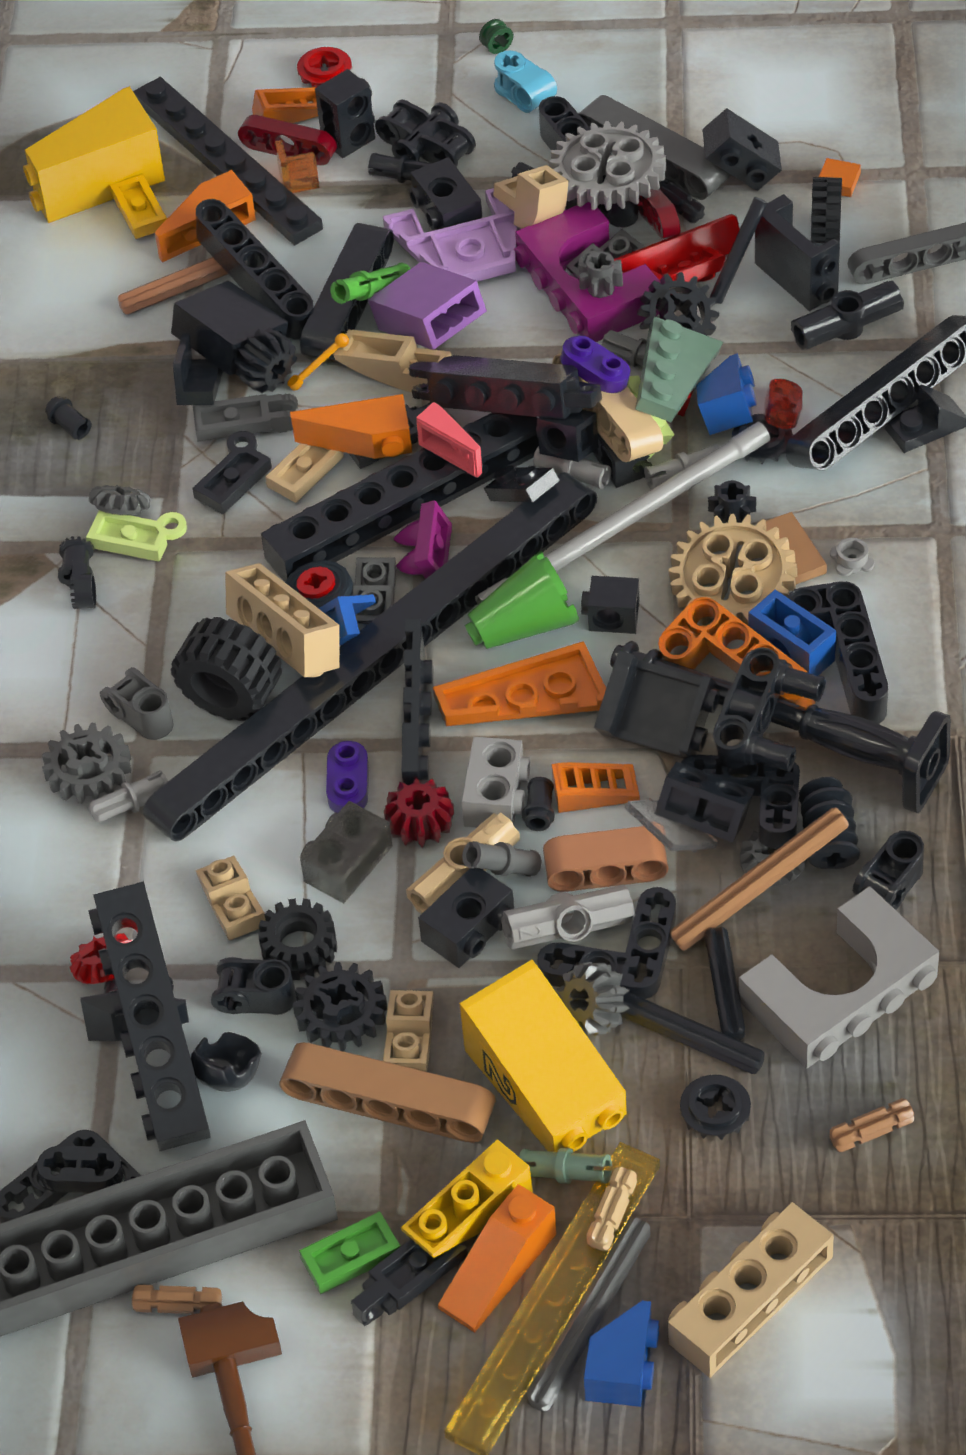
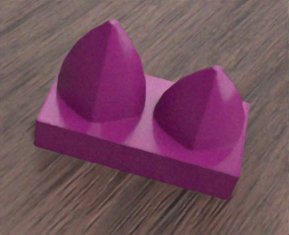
(432, 540)

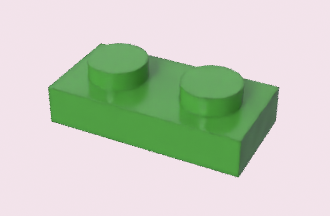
(349, 1252)

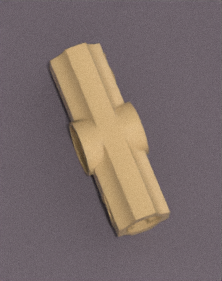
(450, 868)

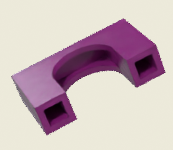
(552, 245)

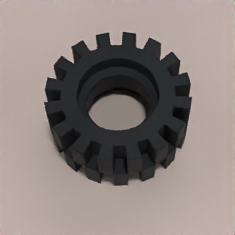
(826, 209)
(295, 919)

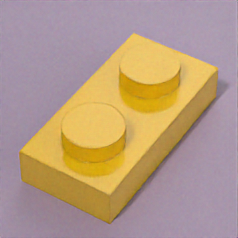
(138, 206)

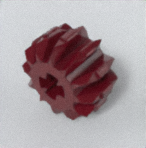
(419, 812)

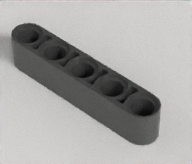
(684, 158)

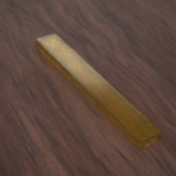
(542, 1315)

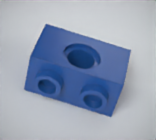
(794, 632)

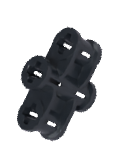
(425, 134)

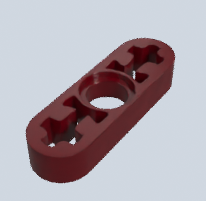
(261, 133)
(659, 214)

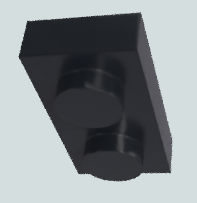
(520, 483)

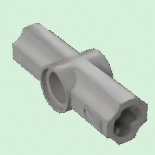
(591, 912)

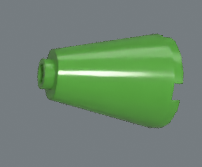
(522, 606)

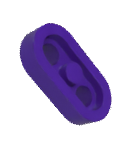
(596, 364)
(347, 774)

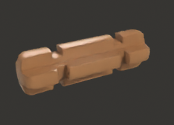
(871, 1125)
(173, 1298)

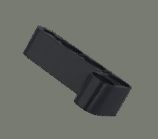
(856, 650)

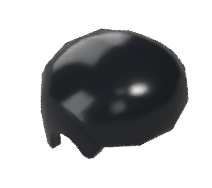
(226, 1063)

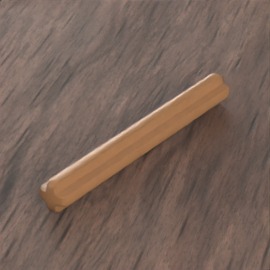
(759, 878)

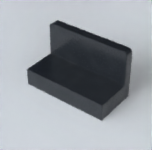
(194, 379)

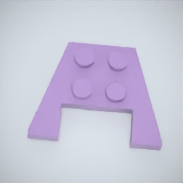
(470, 249)

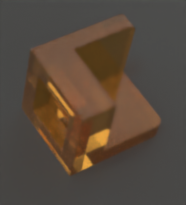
(298, 171)

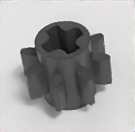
(600, 274)

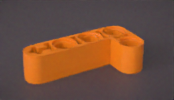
(714, 640)

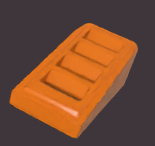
(285, 104)
(581, 798)

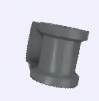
(139, 705)

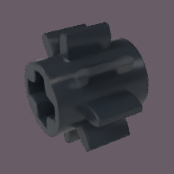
(731, 498)

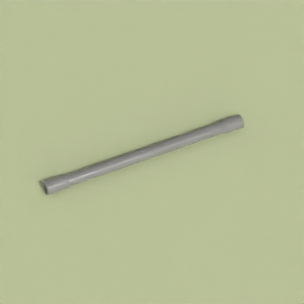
(736, 448)

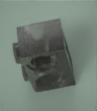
(352, 845)

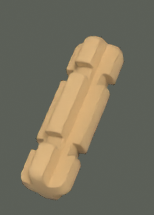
(611, 1208)

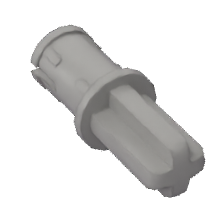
(128, 798)

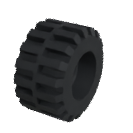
(226, 668)

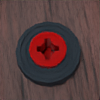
(321, 582)

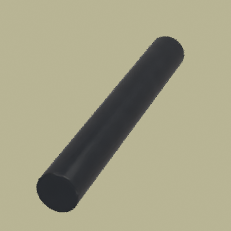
(738, 249)

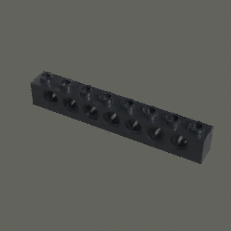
(394, 496)

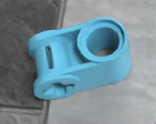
(522, 81)

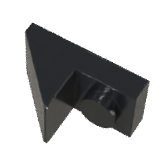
(928, 421)

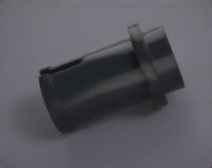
(61, 412)
(538, 812)

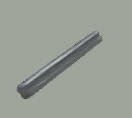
(588, 1315)

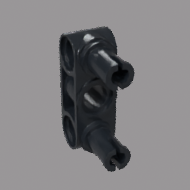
(751, 706)

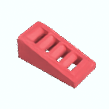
(447, 439)

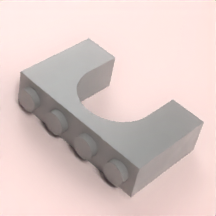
(818, 1023)

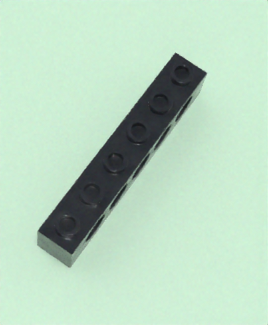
(131, 908)

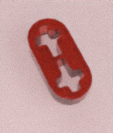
(783, 403)

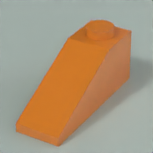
(179, 230)
(361, 428)
(499, 1257)

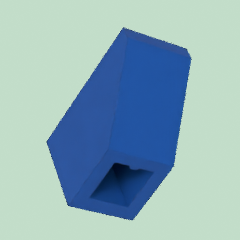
(727, 396)
(618, 1358)

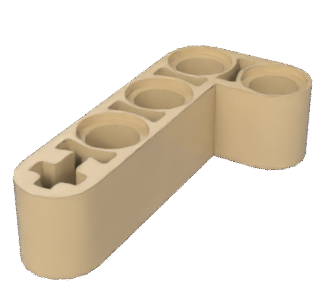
(624, 428)

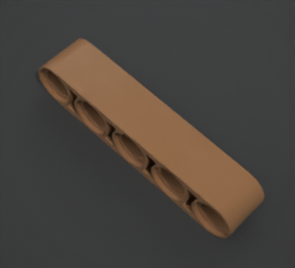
(388, 1092)

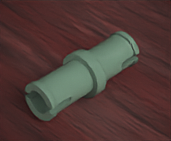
(567, 1165)

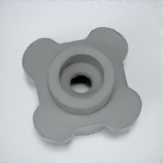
(851, 557)

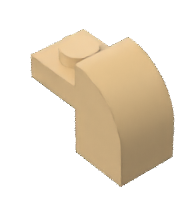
(533, 195)

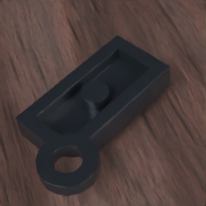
(234, 474)

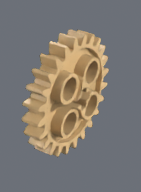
(698, 565)

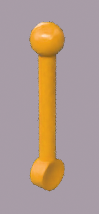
(296, 381)

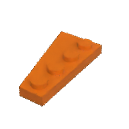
(533, 687)

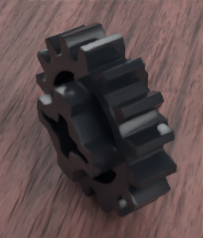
(669, 301)
(341, 1008)

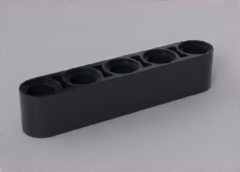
(559, 118)
(365, 250)
(252, 264)

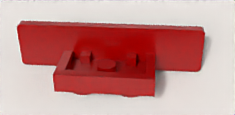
(693, 252)

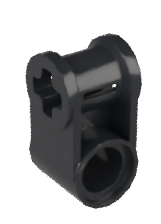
(889, 873)
(253, 986)

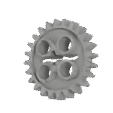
(631, 171)

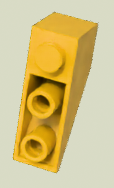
(468, 1200)

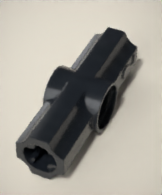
(847, 315)

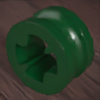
(488, 36)

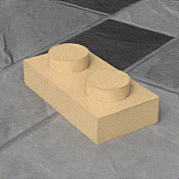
(302, 470)

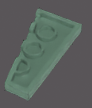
(672, 367)

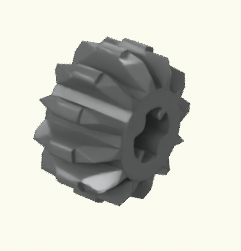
(594, 997)

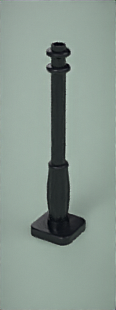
(918, 759)

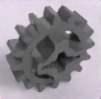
(86, 762)

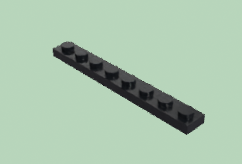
(222, 154)

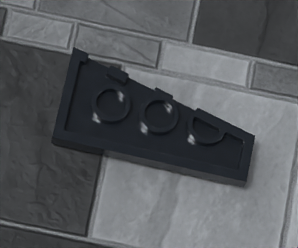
(416, 705)

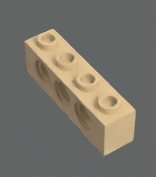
(285, 618)
(713, 1342)

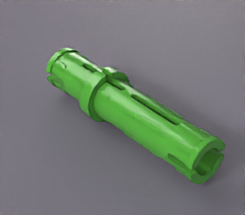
(364, 284)

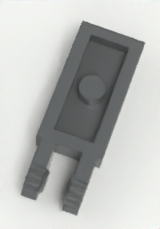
(247, 414)

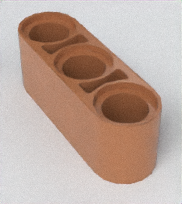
(604, 859)

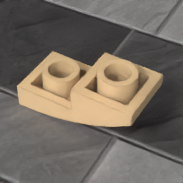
(231, 897)
(409, 1028)

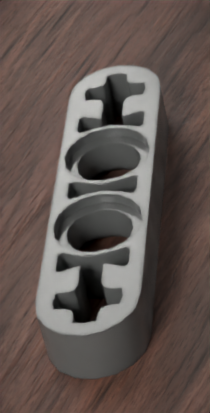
(868, 265)

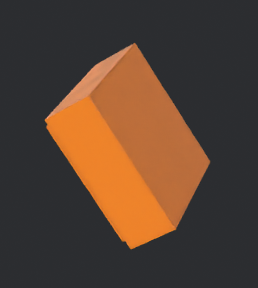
(840, 169)

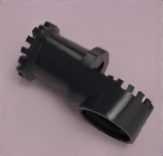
(76, 571)

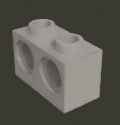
(494, 780)

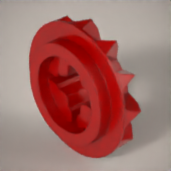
(311, 62)
(87, 963)

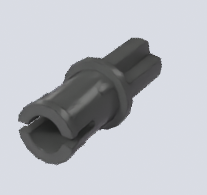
(625, 347)

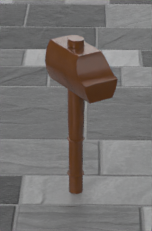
(219, 1342)

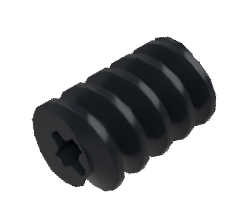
(818, 798)

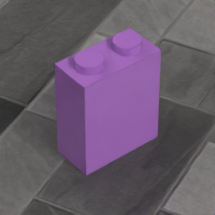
(427, 305)

